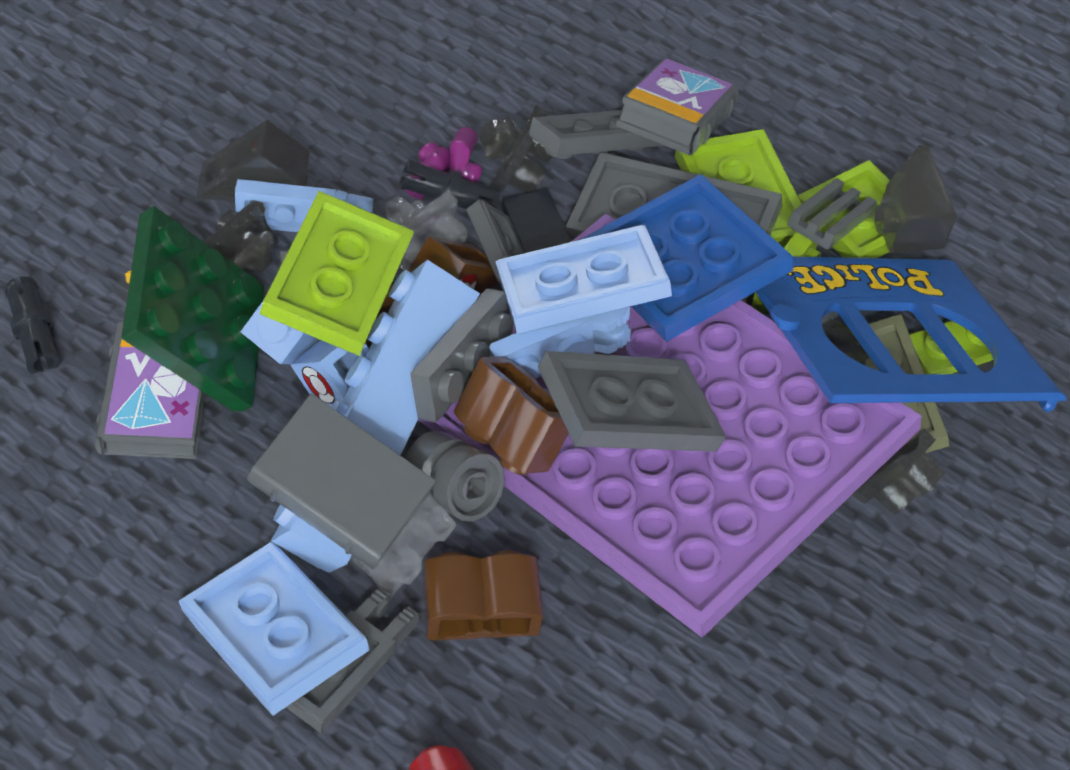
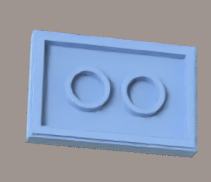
(582, 278)
(274, 627)

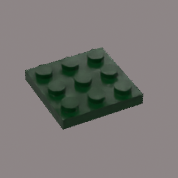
(191, 309)

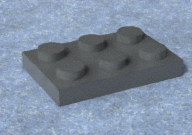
(630, 402)

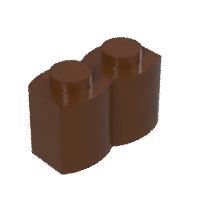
(512, 415)
(481, 596)

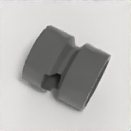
(465, 476)

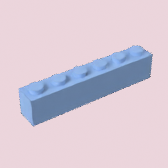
(381, 385)

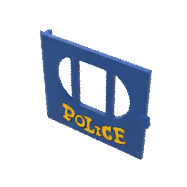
(914, 285)

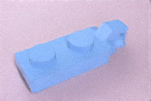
(289, 204)

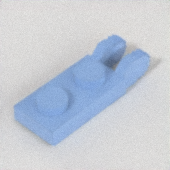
(584, 335)

